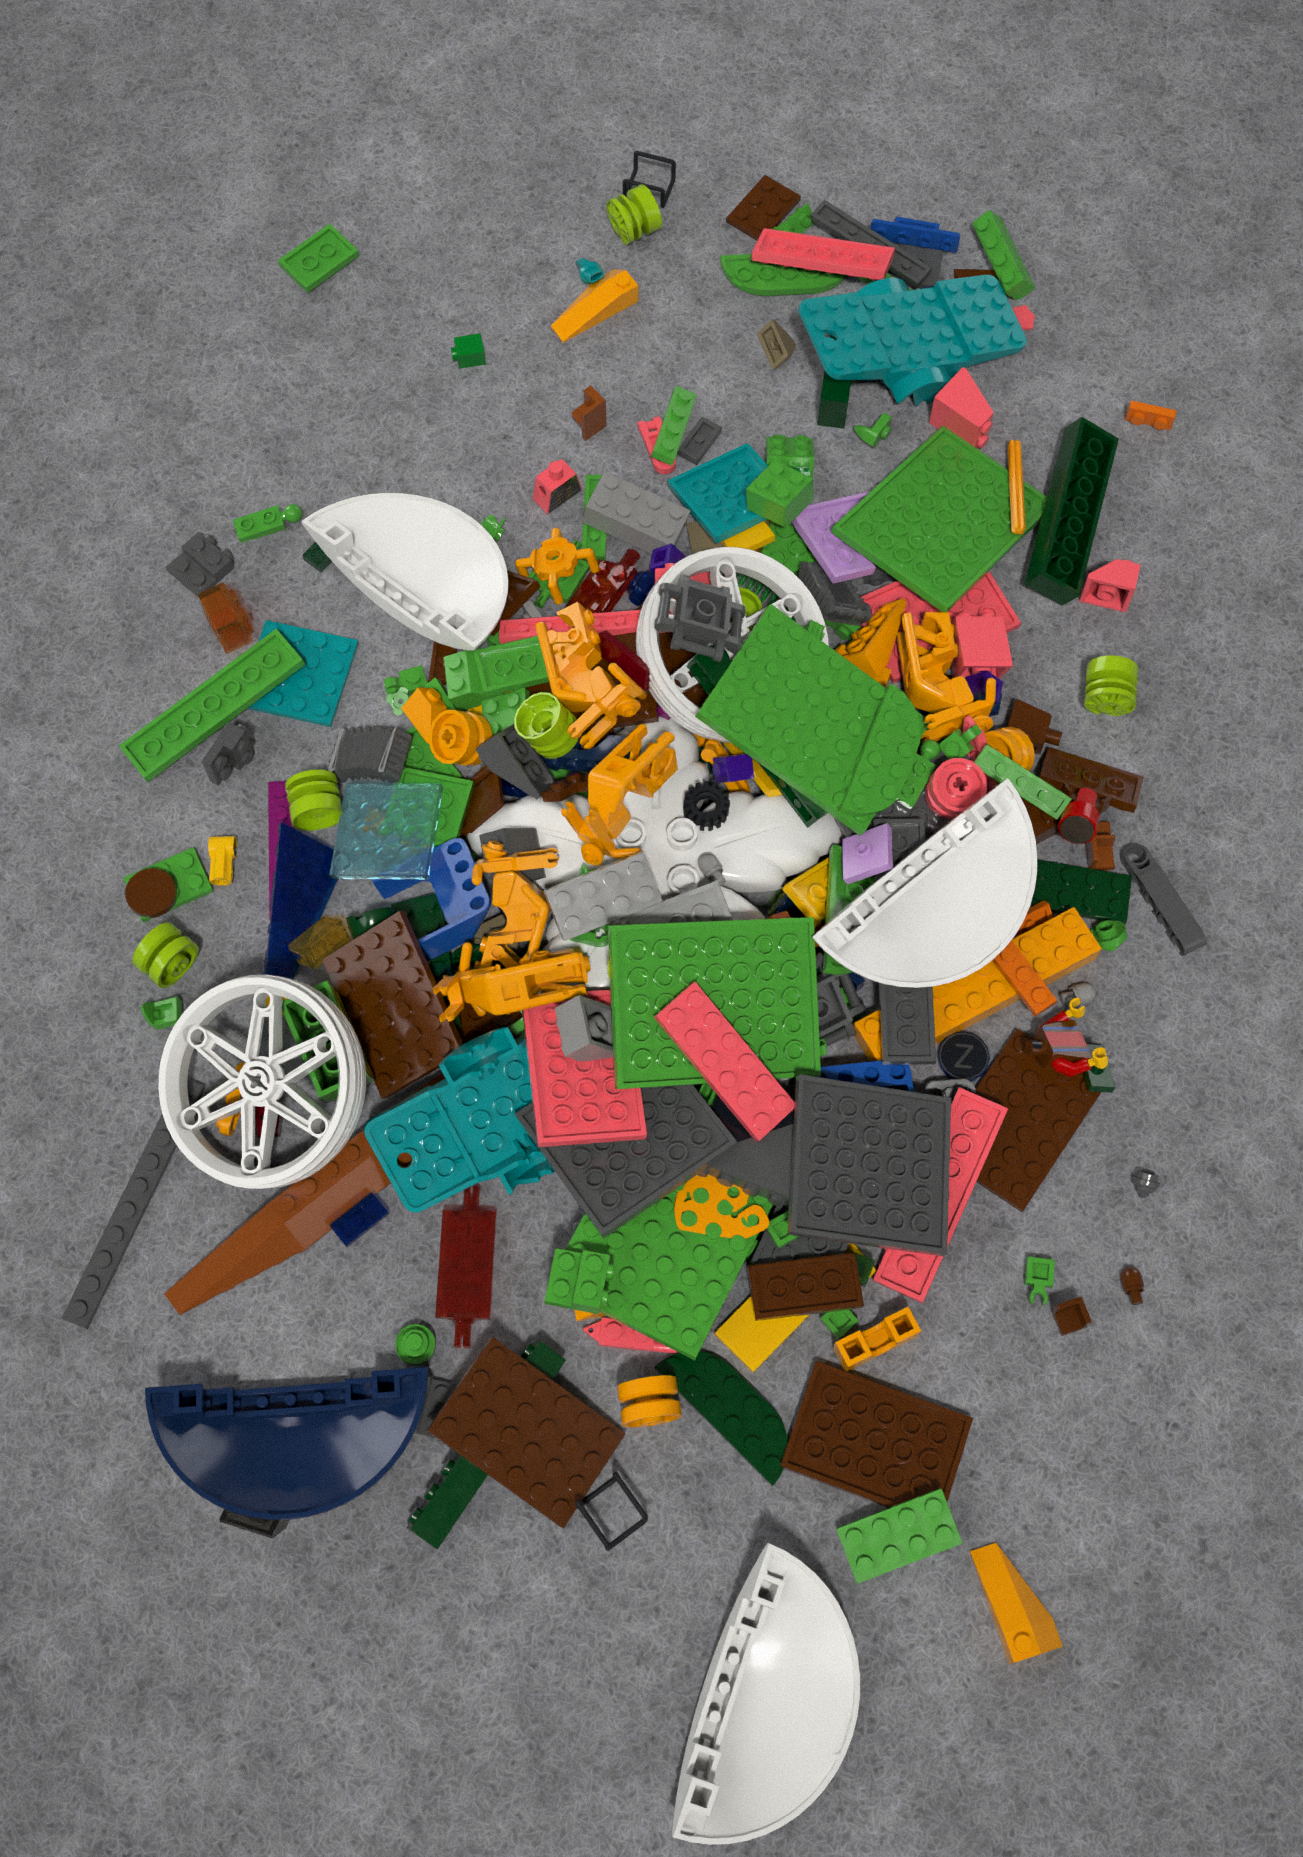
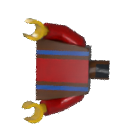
(1062, 1046)

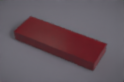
(616, 652)

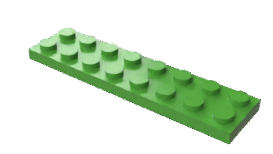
(212, 705)

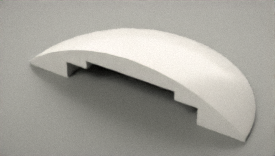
(418, 563)
(945, 902)
(770, 1708)

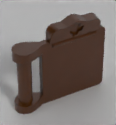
(485, 800)

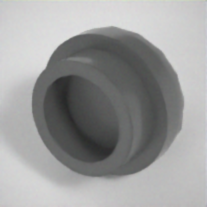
(1145, 1183)

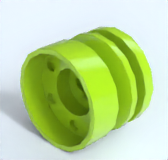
(634, 214)
(1111, 685)
(544, 725)
(313, 800)

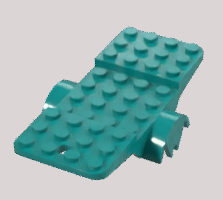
(912, 335)
(462, 1125)

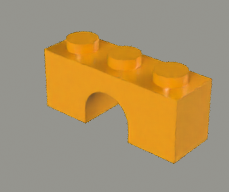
(878, 1340)

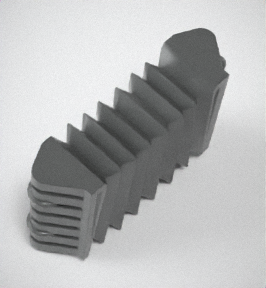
(836, 601)
(370, 753)

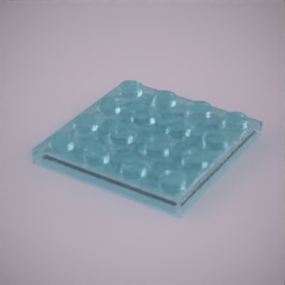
(386, 831)

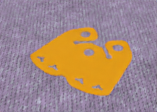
(708, 1212)

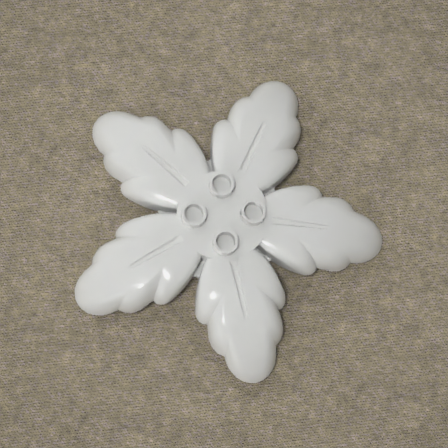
(755, 845)

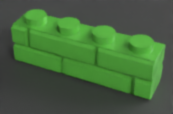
(1003, 255)

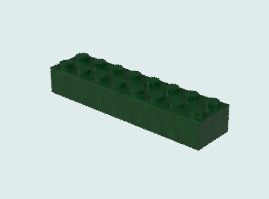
(1071, 511)

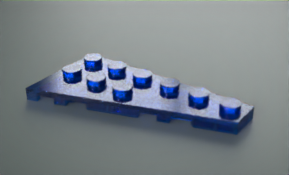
(297, 896)

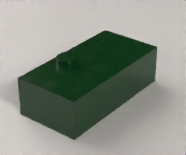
(833, 401)

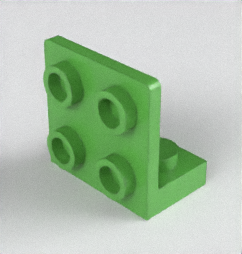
(791, 451)

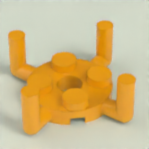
(563, 566)

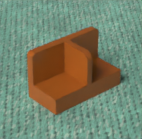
(591, 413)
(1100, 849)

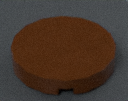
(150, 893)

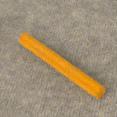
(1016, 487)

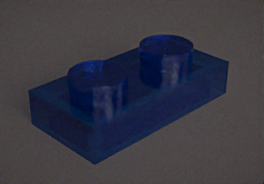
(359, 1220)

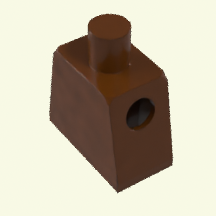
(1035, 724)

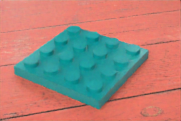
(718, 492)
(317, 687)

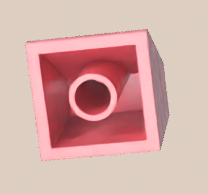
(963, 410)
(981, 645)

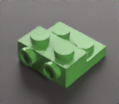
(579, 1280)

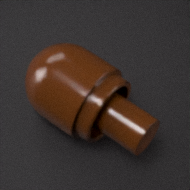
(1133, 1282)

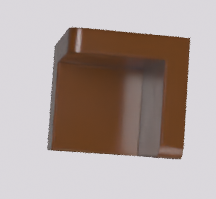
(1071, 1316)

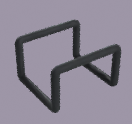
(664, 196)
(580, 1505)

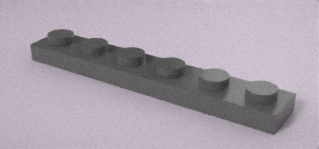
(849, 229)

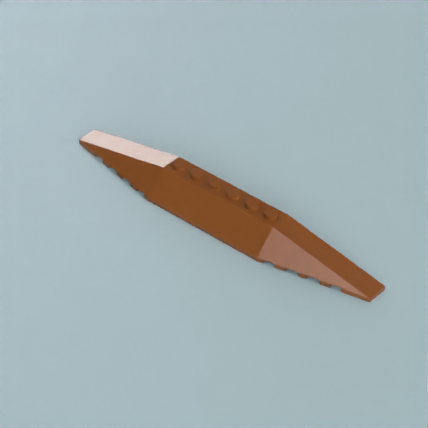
(288, 1222)

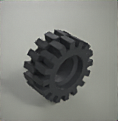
(706, 792)

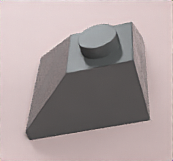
(516, 841)

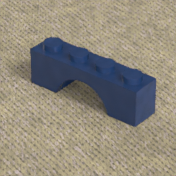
(585, 759)

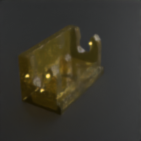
(320, 941)

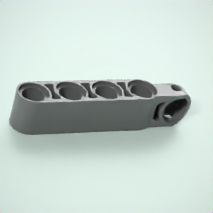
(1164, 900)

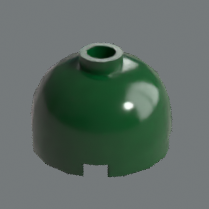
(368, 920)

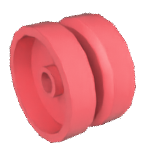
(955, 787)

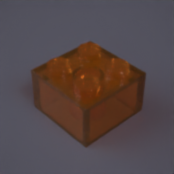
(226, 617)

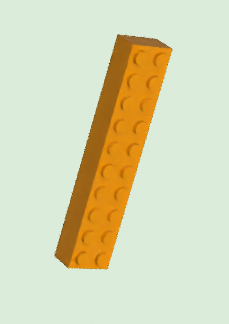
(1050, 948)

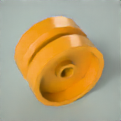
(457, 735)
(1013, 744)
(649, 1401)

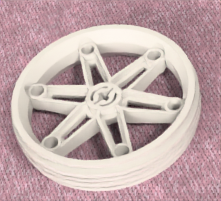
(729, 561)
(186, 1037)

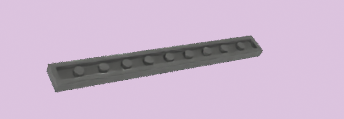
(124, 1221)

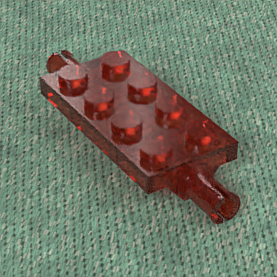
(604, 588)
(466, 1266)

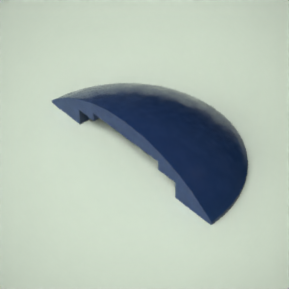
(287, 1446)

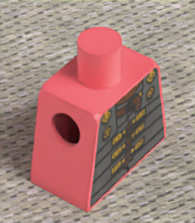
(555, 486)

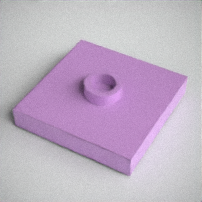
(867, 854)

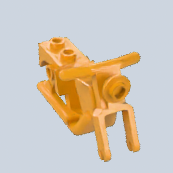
(569, 664)
(929, 687)
(608, 786)
(517, 897)
(512, 988)

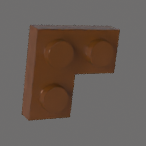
(563, 789)

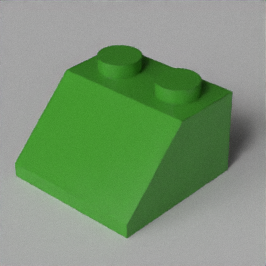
(464, 681)

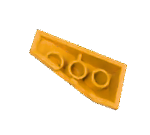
(597, 303)
(874, 643)
(1018, 1614)

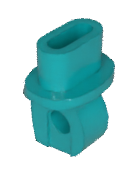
(589, 271)

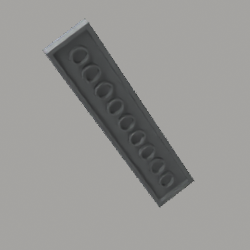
(905, 1011)

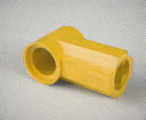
(222, 857)

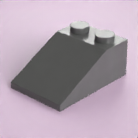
(516, 762)

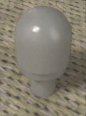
(711, 868)
(1084, 991)

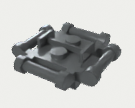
(701, 617)
(832, 1006)

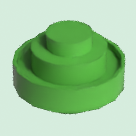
(1110, 934)
(415, 1344)

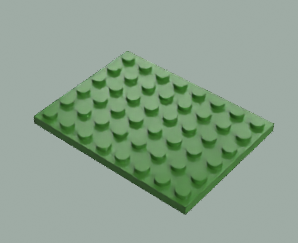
(939, 519)
(797, 710)
(751, 971)
(670, 1278)

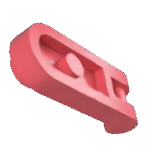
(649, 440)

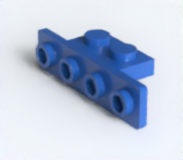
(917, 234)

